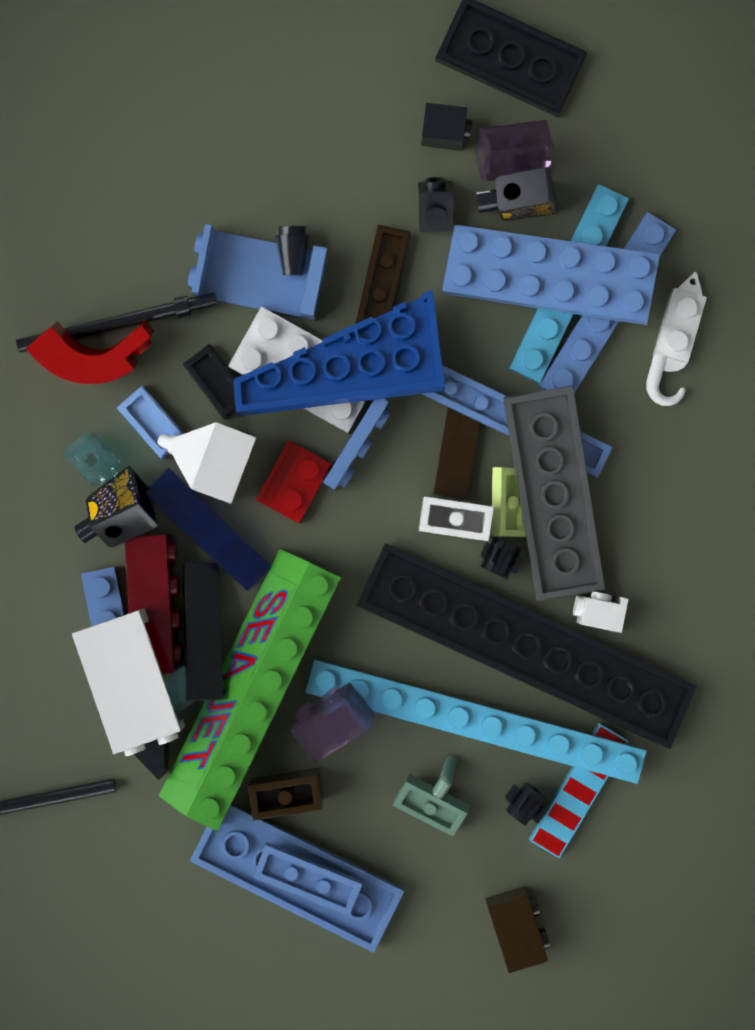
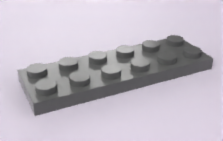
(554, 492)

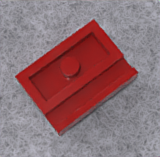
(293, 482)

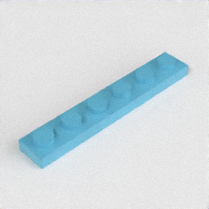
(549, 326)

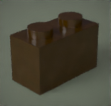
(285, 794)
(516, 929)

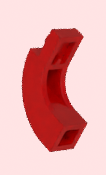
(86, 365)

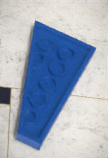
(362, 363)

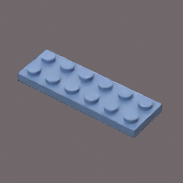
(551, 274)
(236, 853)

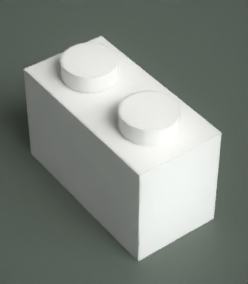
(456, 518)

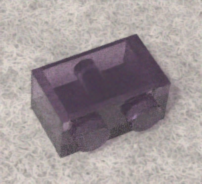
(513, 148)
(332, 721)

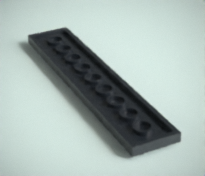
(526, 646)

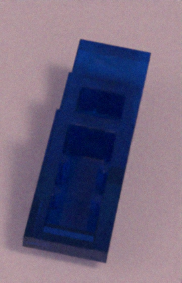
(207, 529)

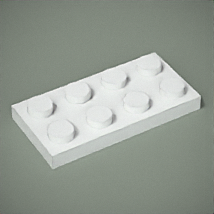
(276, 339)

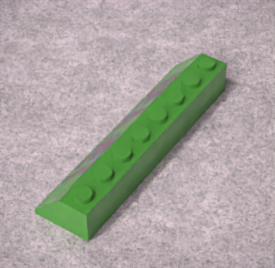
(252, 687)

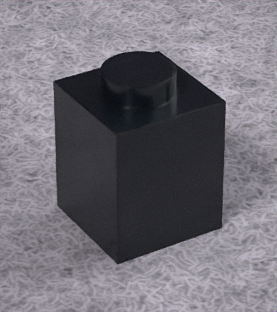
(445, 126)

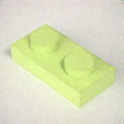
(507, 511)

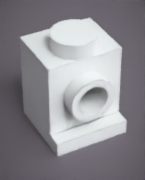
(600, 611)

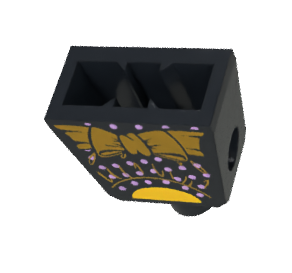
(534, 193)
(118, 510)

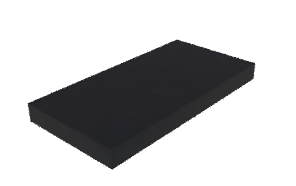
(511, 56)

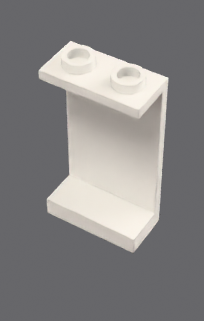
(127, 683)

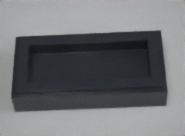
(213, 379)

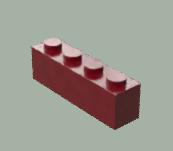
(153, 588)

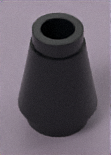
(292, 249)

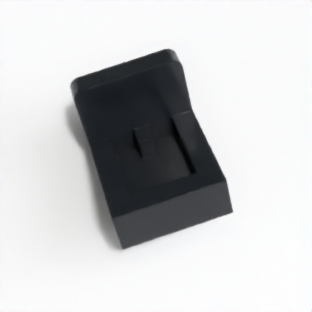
(436, 205)

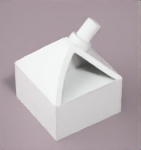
(211, 458)

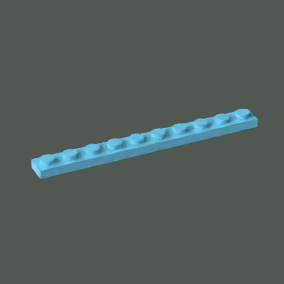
(483, 722)

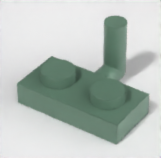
(433, 803)

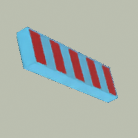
(570, 803)

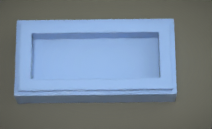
(149, 419)

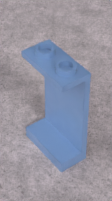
(250, 274)

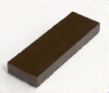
(383, 272)
(456, 455)

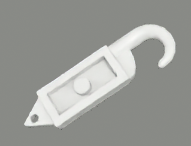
(676, 337)

